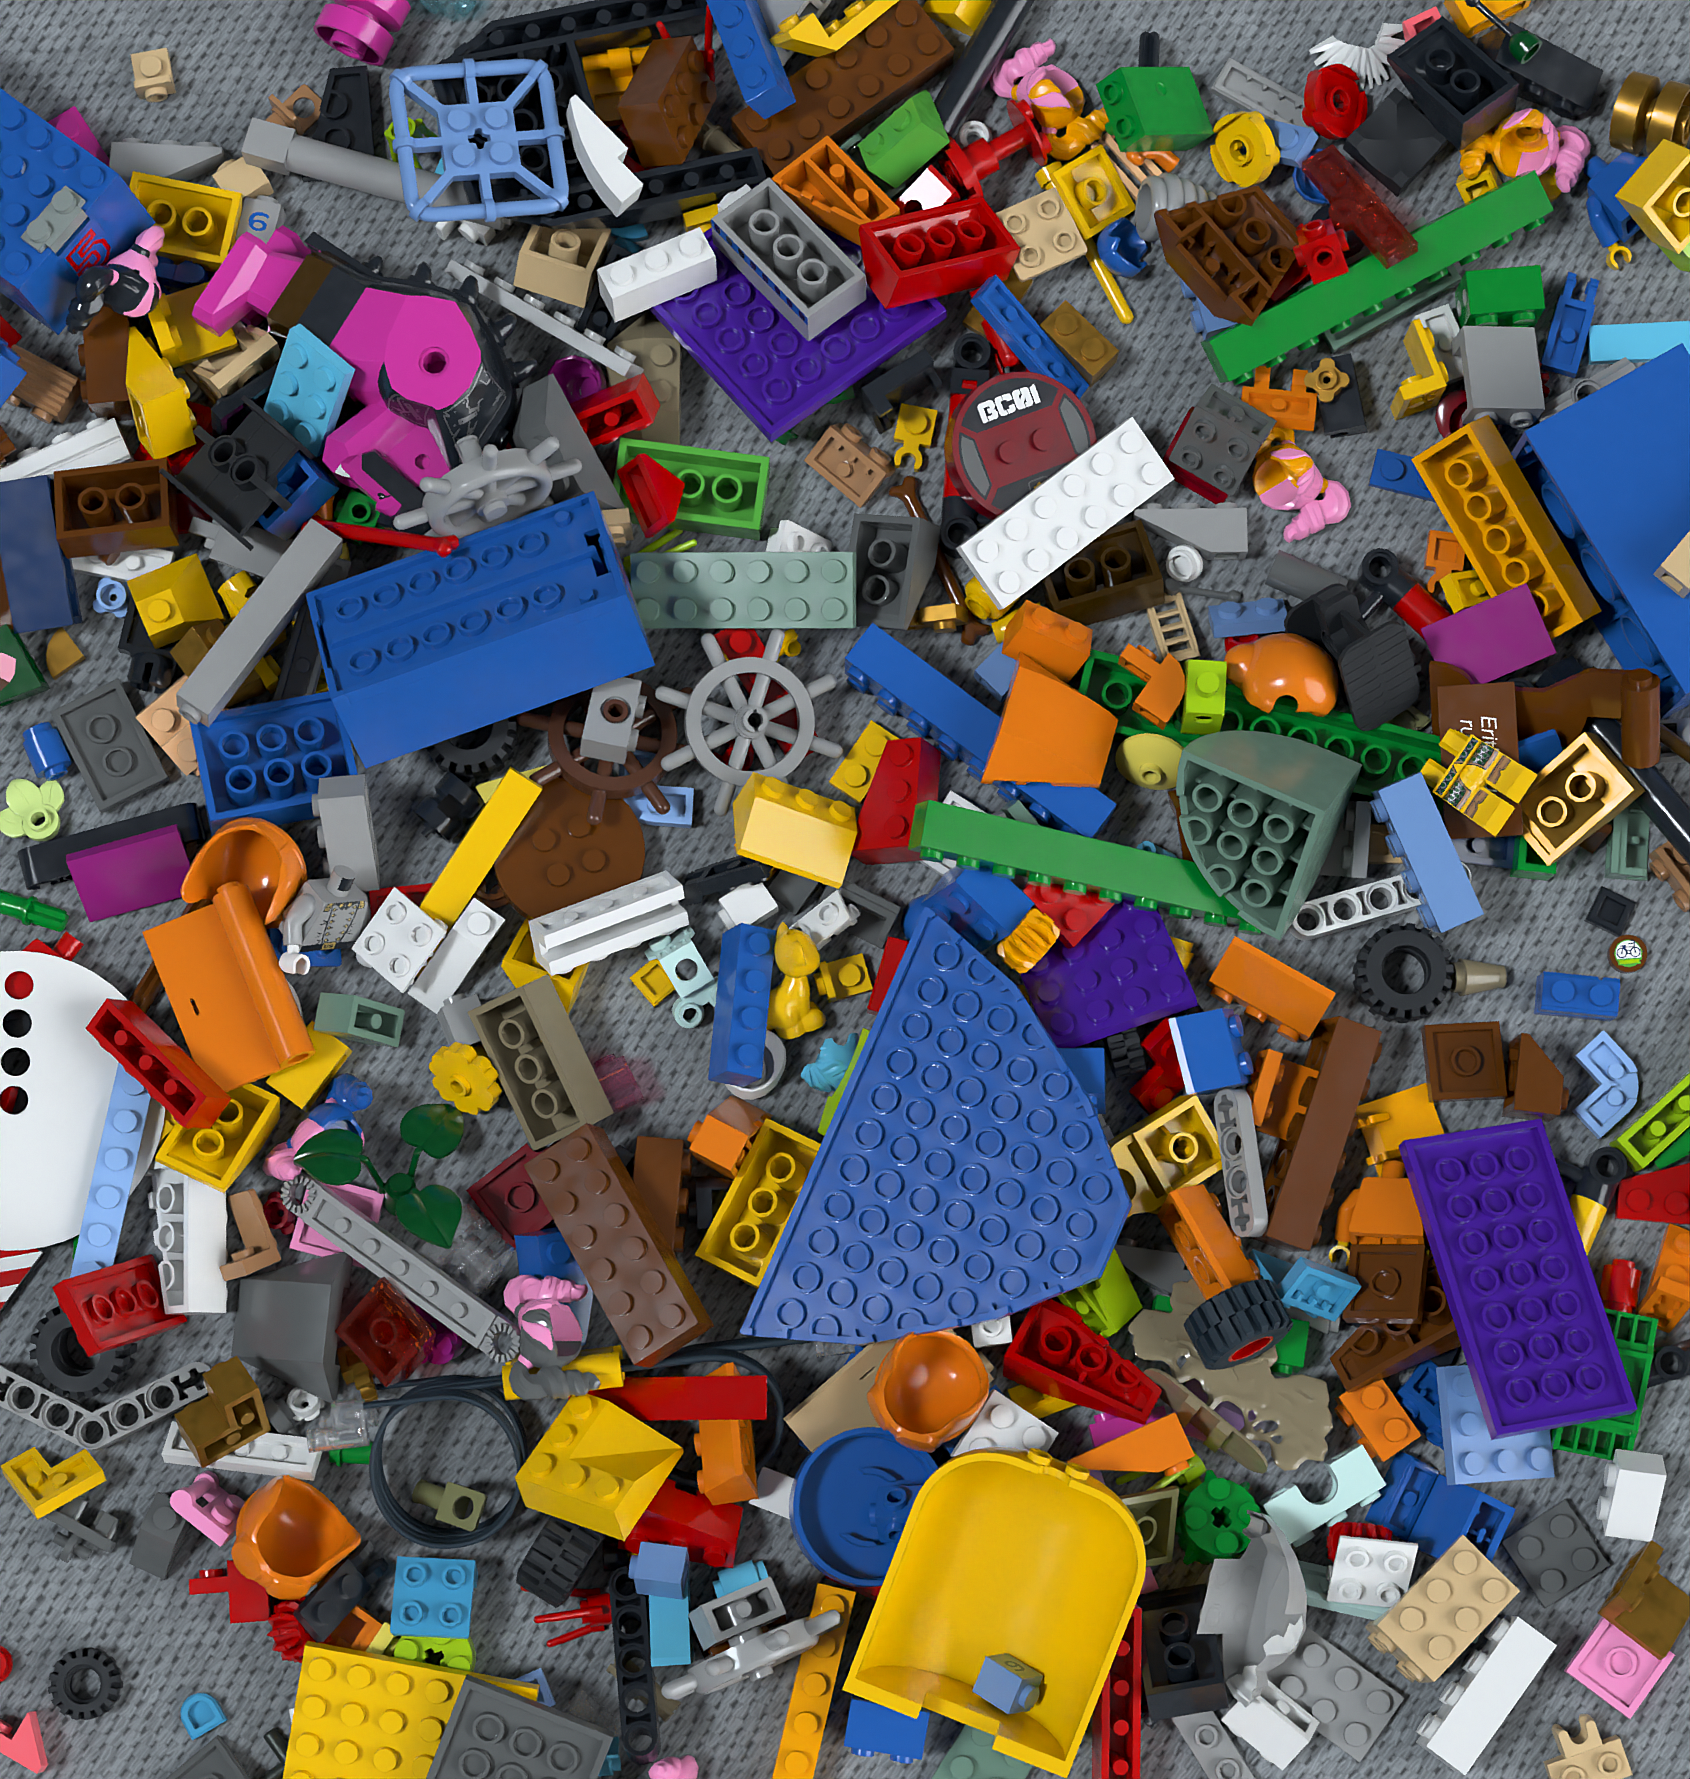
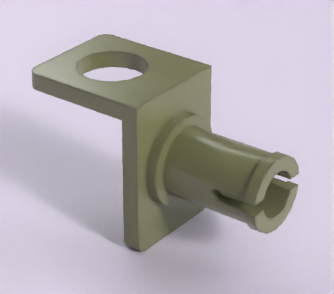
(451, 1503)

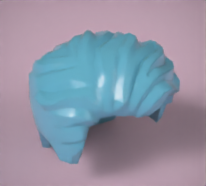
(830, 1064)

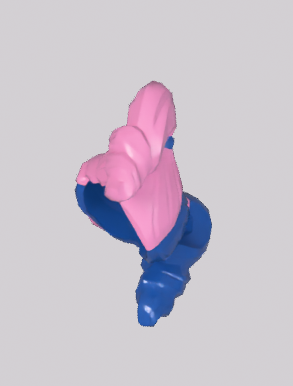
(343, 1097)

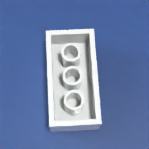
(1485, 1692)

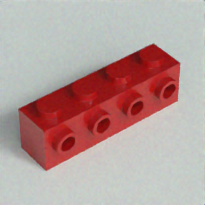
(616, 410)
(158, 1064)

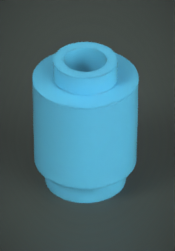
(739, 1577)

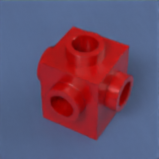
(1321, 250)

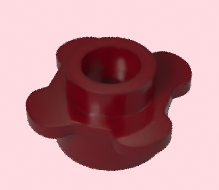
(275, 1221)

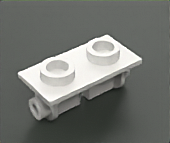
(827, 919)

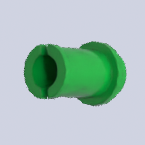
(355, 1455)

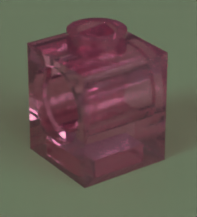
(617, 1083)

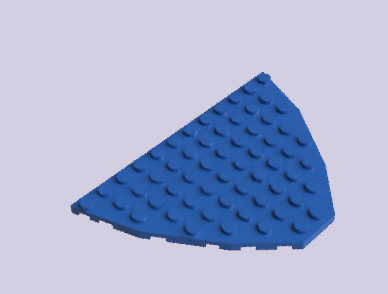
(951, 1172)

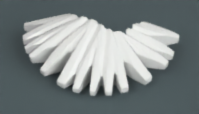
(1363, 61)

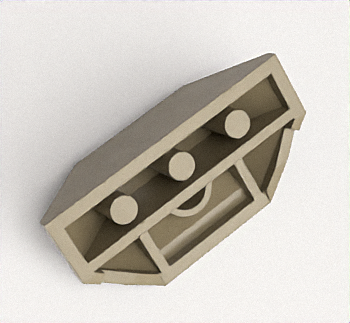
(662, 363)

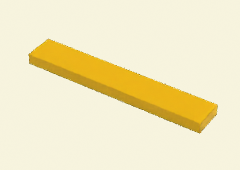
(479, 848)

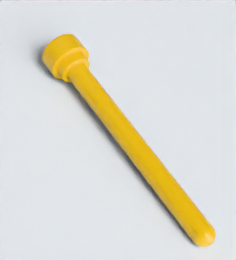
(1102, 273)

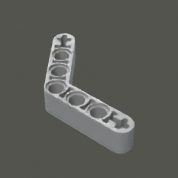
(109, 1415)

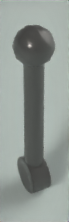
(1172, 587)

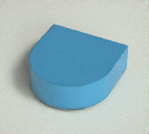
(201, 1714)

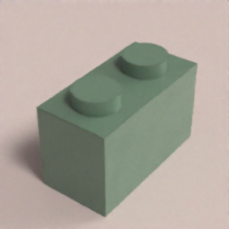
(359, 1019)

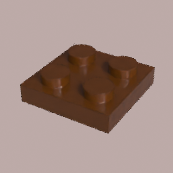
(1464, 1062)
(1391, 1283)

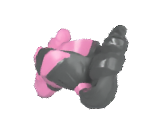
(547, 1338)

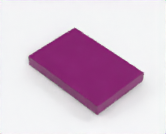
(1492, 636)
(130, 872)

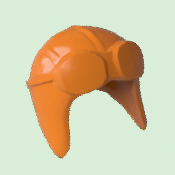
(255, 856)
(928, 1389)
(290, 1537)

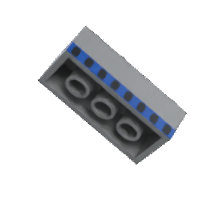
(788, 259)

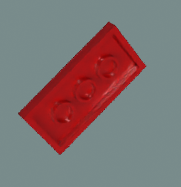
(116, 1305)

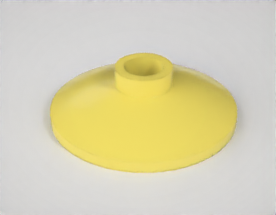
(1149, 760)

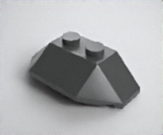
(547, 413)

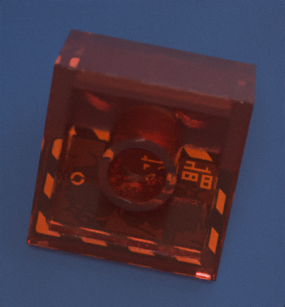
(387, 1334)

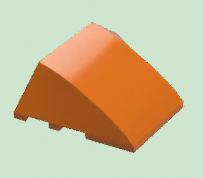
(1049, 732)

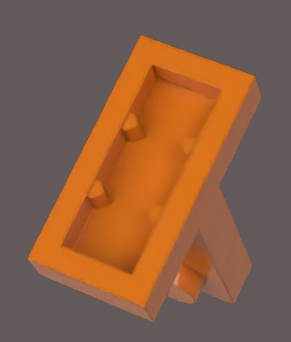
(1670, 1282)

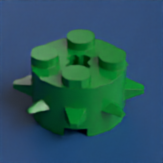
(1197, 1511)

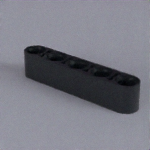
(47, 860)
(639, 1683)

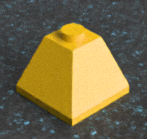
(174, 600)
(523, 968)

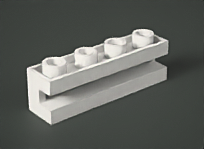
(608, 923)

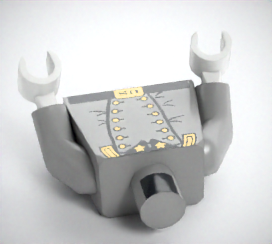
(323, 917)

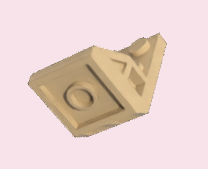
(229, 370)

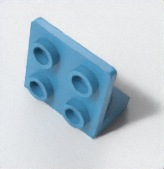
(1308, 1285)
(433, 1597)

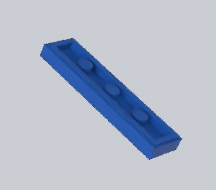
(1024, 335)

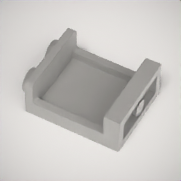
(1500, 374)

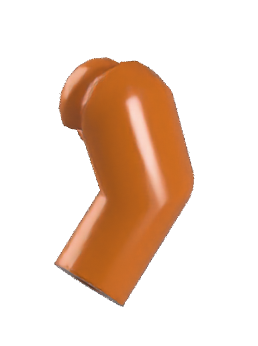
(1165, 159)

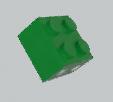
(1500, 297)

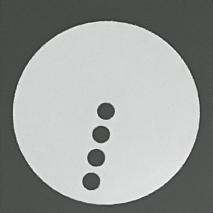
(55, 1141)

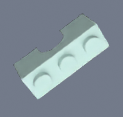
(1353, 1482)

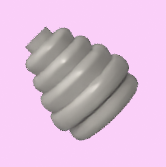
(1160, 193)

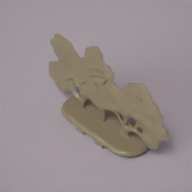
(1293, 1402)

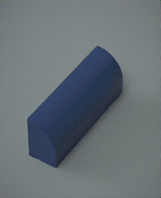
(34, 567)

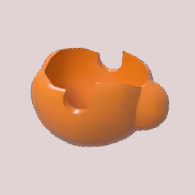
(1284, 666)

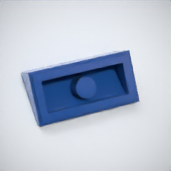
(1404, 1495)

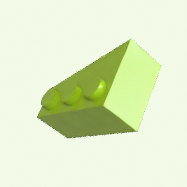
(1106, 1301)

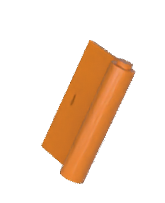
(243, 1005)

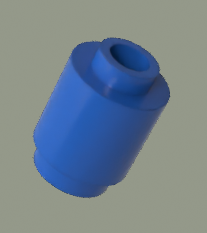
(46, 751)

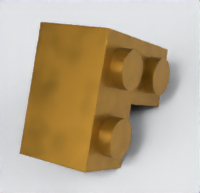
(225, 1418)

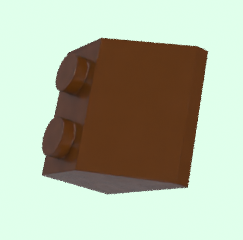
(1532, 1083)

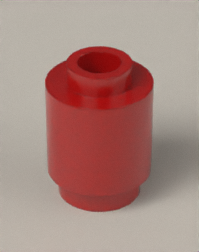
(1620, 1285)

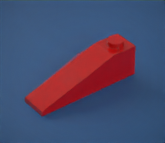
(1072, 1363)

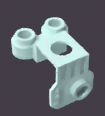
(692, 992)

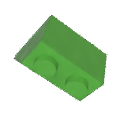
(904, 140)

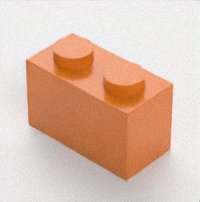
(1048, 640)

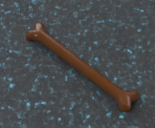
(907, 494)

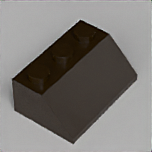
(1107, 577)

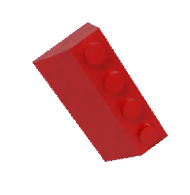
(935, 252)

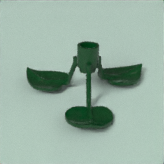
(429, 1213)

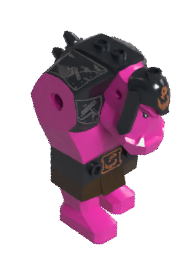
(419, 354)

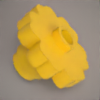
(465, 1077)

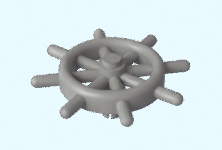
(487, 488)
(747, 720)

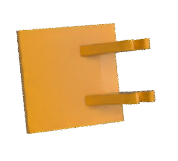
(1395, 1119)

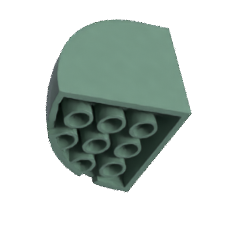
(1262, 818)

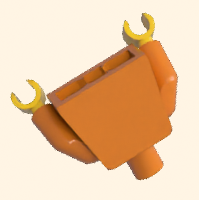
(1380, 1213)

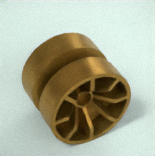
(1649, 114)

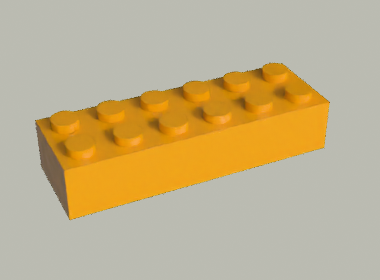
(1504, 524)

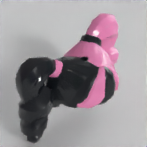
(123, 285)

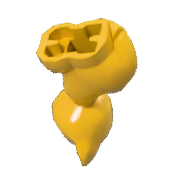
(789, 1002)

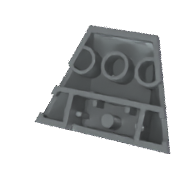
(290, 1322)

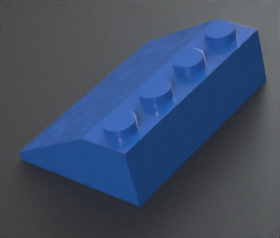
(270, 759)

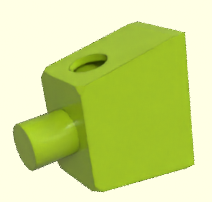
(1203, 696)

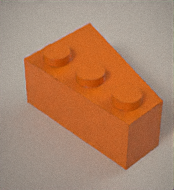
(834, 190)
(727, 1135)

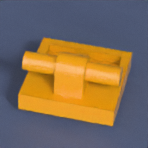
(608, 78)

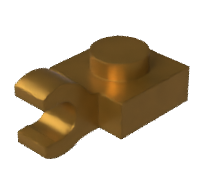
(356, 1371)

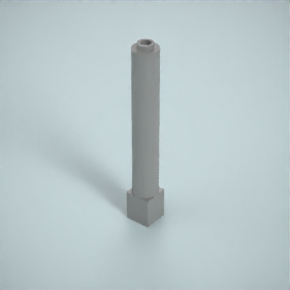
(283, 151)

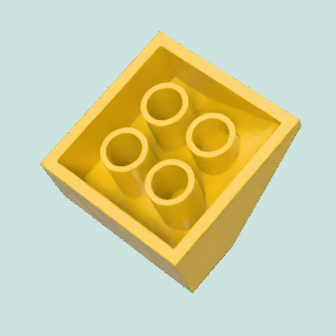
(597, 1467)

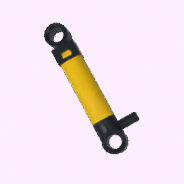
(1592, 1191)

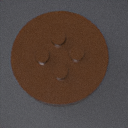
(563, 858)

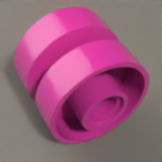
(362, 27)

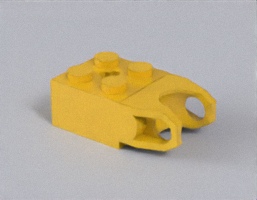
(1147, 1155)

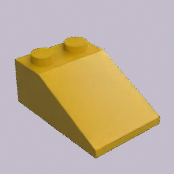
(224, 1150)

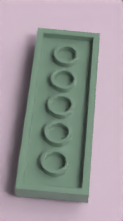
(745, 589)

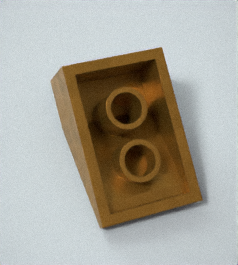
(1575, 797)

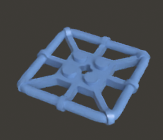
(462, 159)

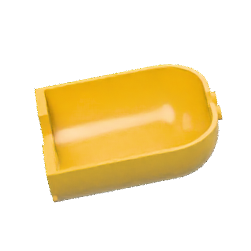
(996, 1562)

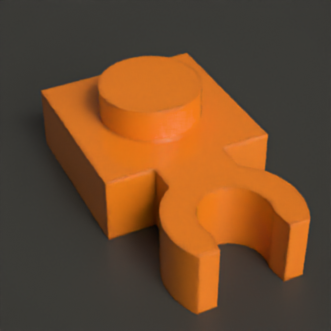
(1443, 556)

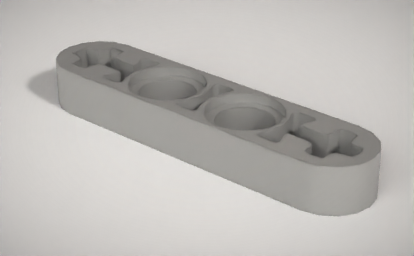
(1236, 1163)

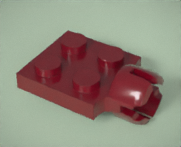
(511, 1198)

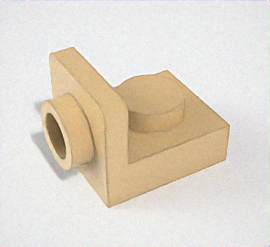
(153, 75)

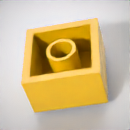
(1660, 196)

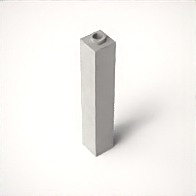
(258, 624)

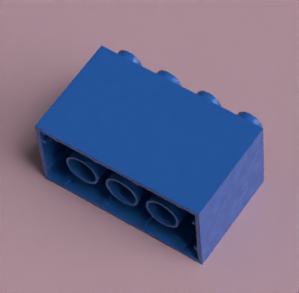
(1620, 501)

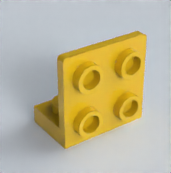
(180, 335)
(1430, 381)

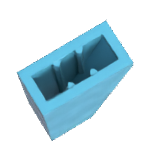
(671, 1630)

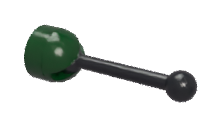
(1521, 44)

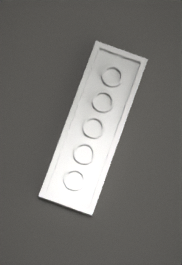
(1065, 513)

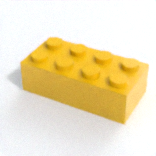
(758, 1204)

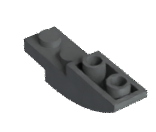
(1155, 1267)

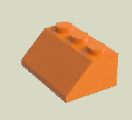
(1269, 990)
(1205, 1240)
(726, 1455)

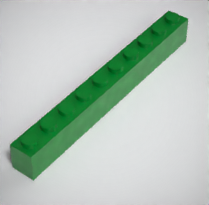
(1362, 289)
(1070, 861)

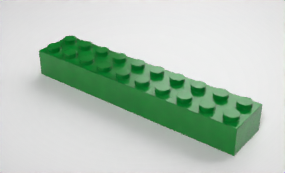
(1384, 752)

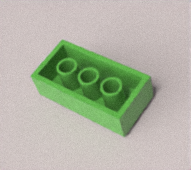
(721, 489)

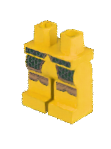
(1468, 774)

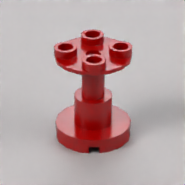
(980, 158)

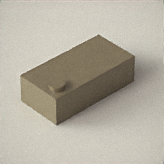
(540, 1062)

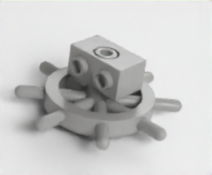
(752, 1653)

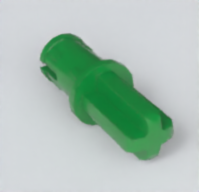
(32, 911)

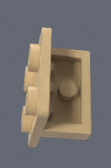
(1044, 234)

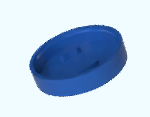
(834, 1498)

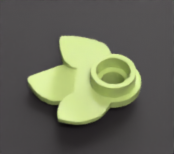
(27, 805)

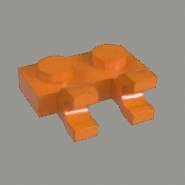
(1289, 408)

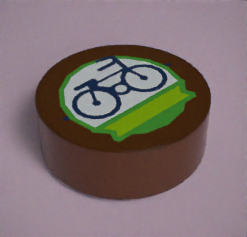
(1627, 954)

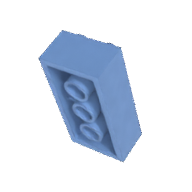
(1426, 853)

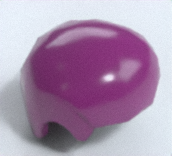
(578, 374)

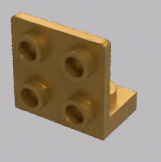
(1647, 1603)

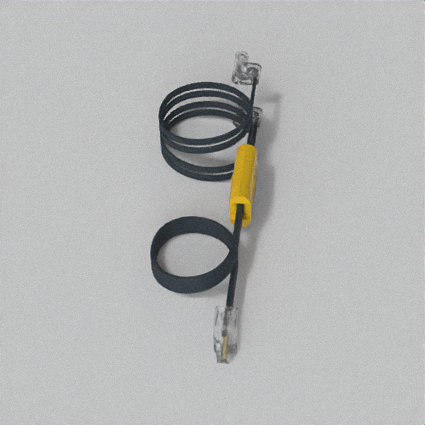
(349, 1420)

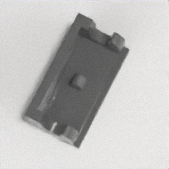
(876, 913)

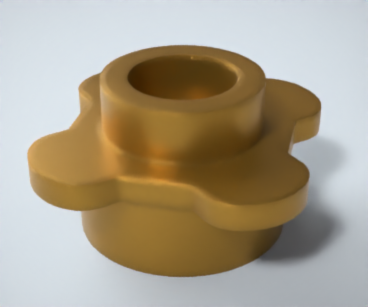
(1337, 380)

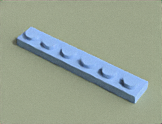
(112, 1175)

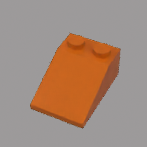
(1148, 1449)

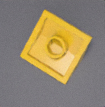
(1092, 191)

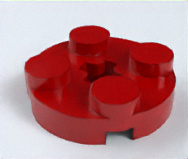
(1319, 108)

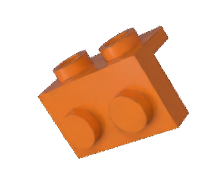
(1377, 1419)

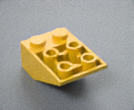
(157, 399)

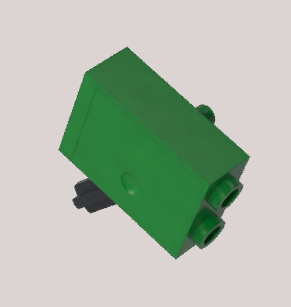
(1153, 104)

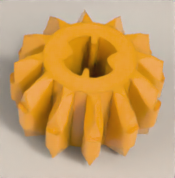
(1028, 941)

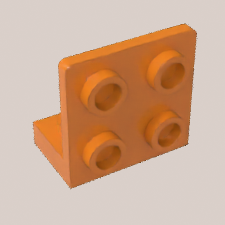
(1276, 1092)

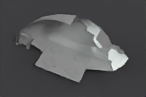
(1256, 1607)

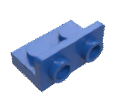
(1421, 1401)

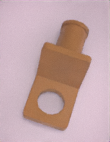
(284, 115)

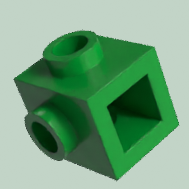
(347, 511)

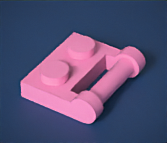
(215, 1519)

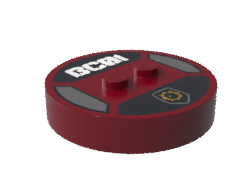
(1013, 438)

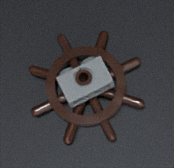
(611, 735)

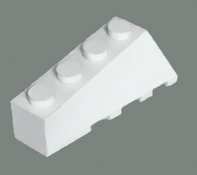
(191, 1240)

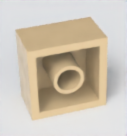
(562, 262)

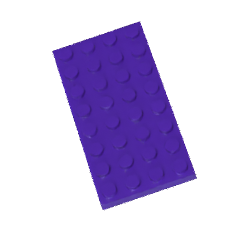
(1517, 1278)

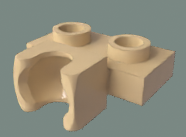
(1587, 1754)

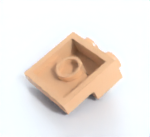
(171, 728)

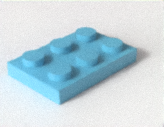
(308, 389)

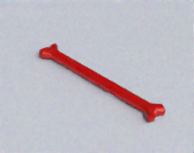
(441, 545)

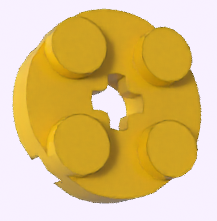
(1259, 144)

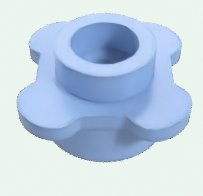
(108, 588)

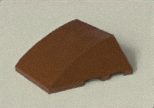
(1229, 250)

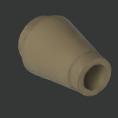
(1476, 977)

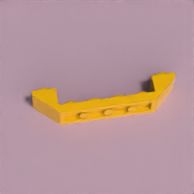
(810, 38)

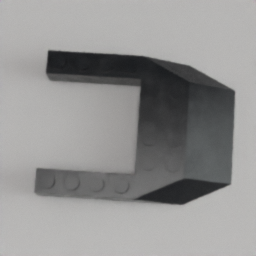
(559, 40)

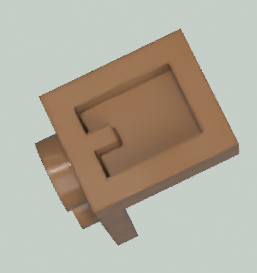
(256, 1235)

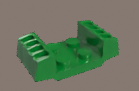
(1601, 1438)

